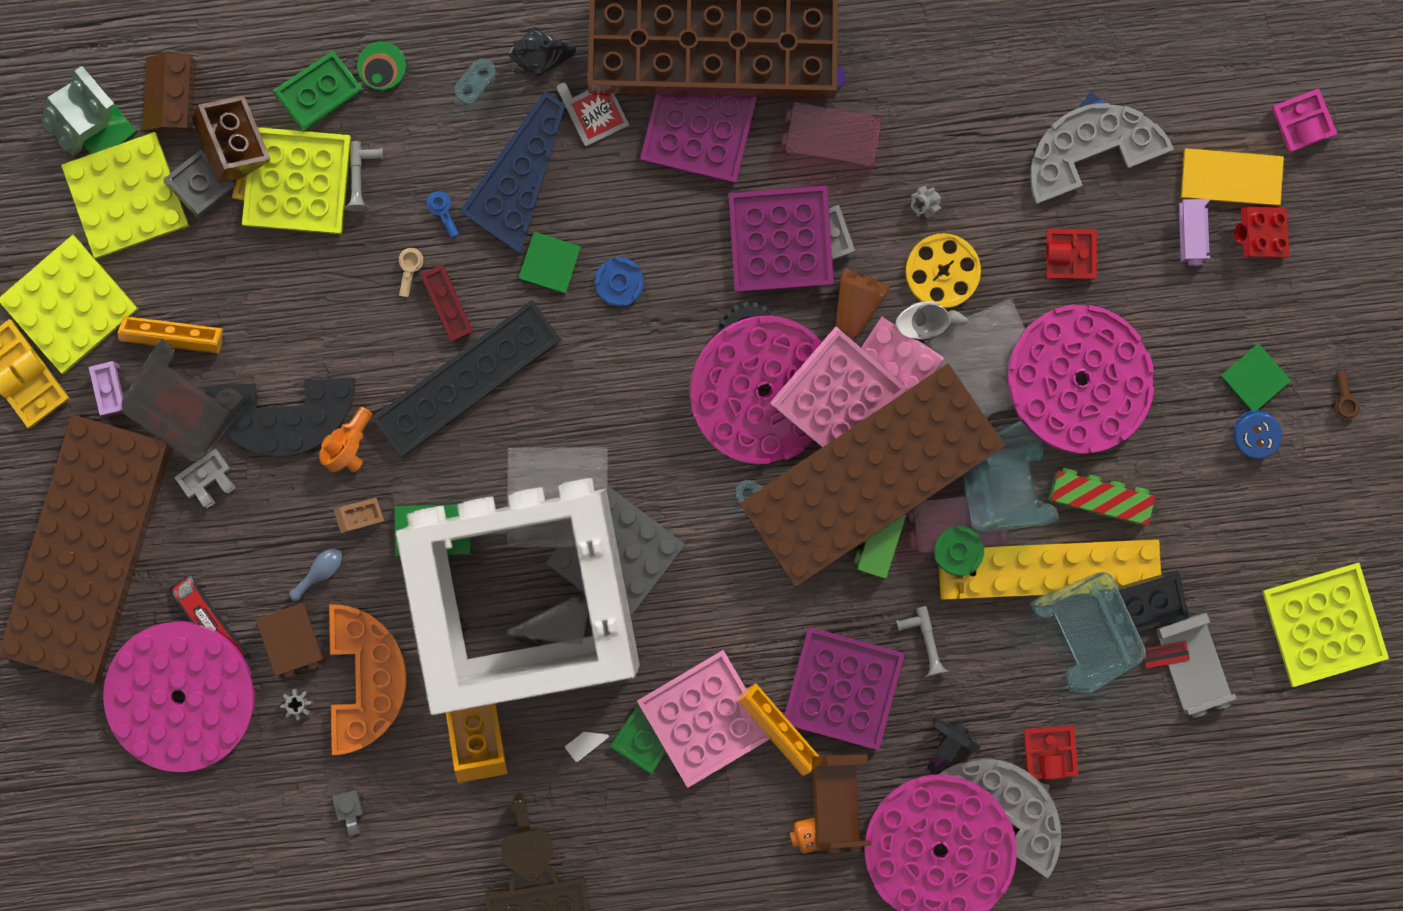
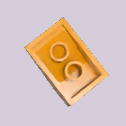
(476, 743)

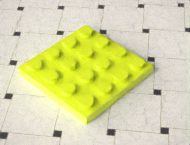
(300, 184)
(124, 195)
(68, 304)
(1325, 624)

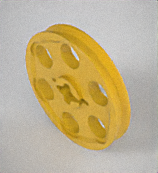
(930, 268)

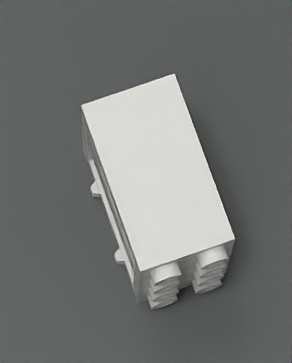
(465, 683)

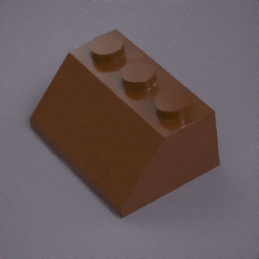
(169, 93)
(230, 138)

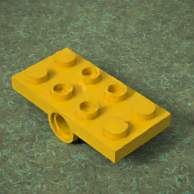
(26, 379)

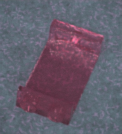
(832, 134)
(939, 515)

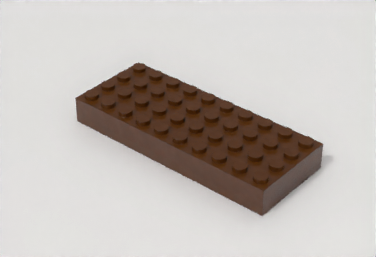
(714, 48)
(872, 475)
(85, 549)

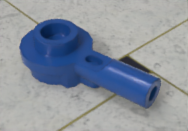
(439, 205)

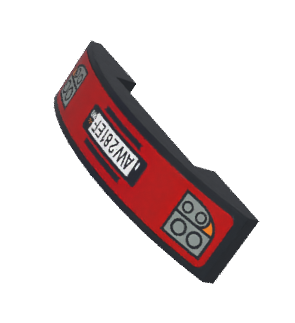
(200, 611)

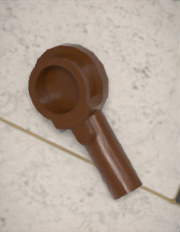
(1346, 406)

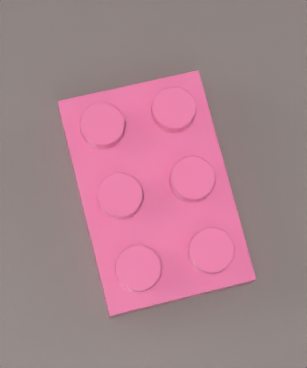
(901, 356)

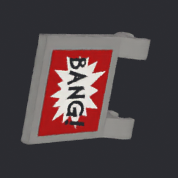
(593, 114)

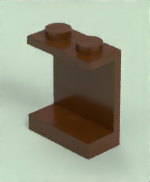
(290, 640)

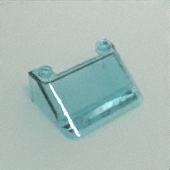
(1002, 487)
(1095, 629)

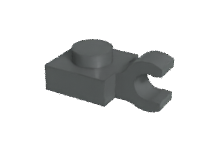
(349, 807)

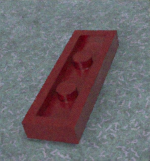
(447, 303)

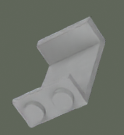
(1201, 679)

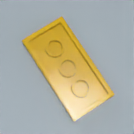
(1232, 177)

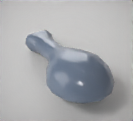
(321, 569)

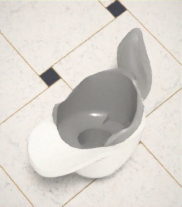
(927, 320)

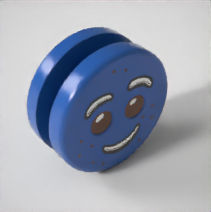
(1257, 434)

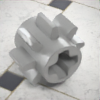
(925, 202)
(292, 710)

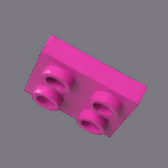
(1304, 120)

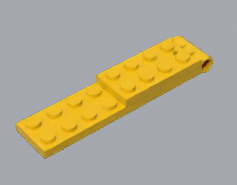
(1049, 567)

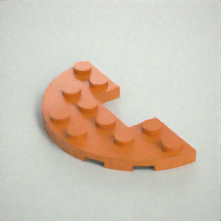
(379, 678)

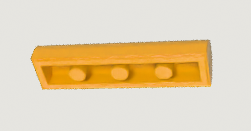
(176, 334)
(778, 728)

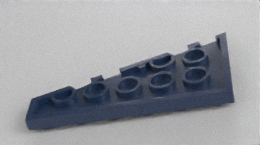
(510, 188)

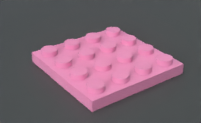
(836, 389)
(702, 719)

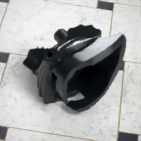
(539, 52)

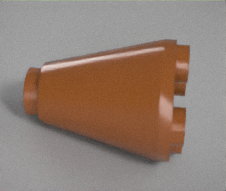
(858, 301)

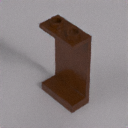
(837, 802)

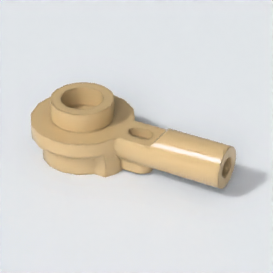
(410, 261)

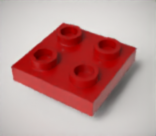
(1263, 232)
(1071, 254)
(1051, 752)

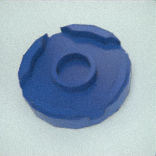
(619, 282)

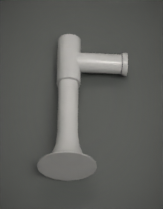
(356, 154)
(924, 622)

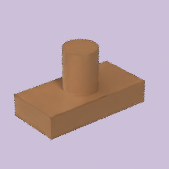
(358, 515)

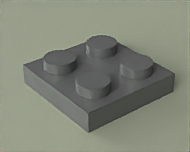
(196, 184)

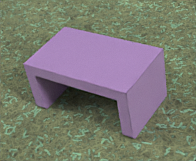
(107, 388)

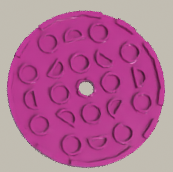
(727, 381)
(1046, 388)
(142, 702)
(932, 813)

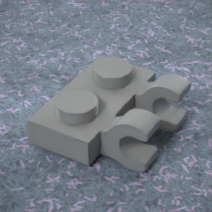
(204, 473)

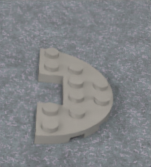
(1089, 133)
(1026, 805)

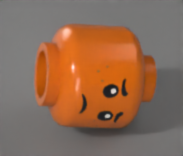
(804, 835)

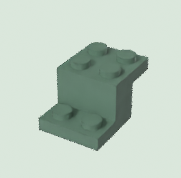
(77, 112)

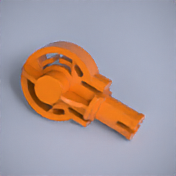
(341, 446)

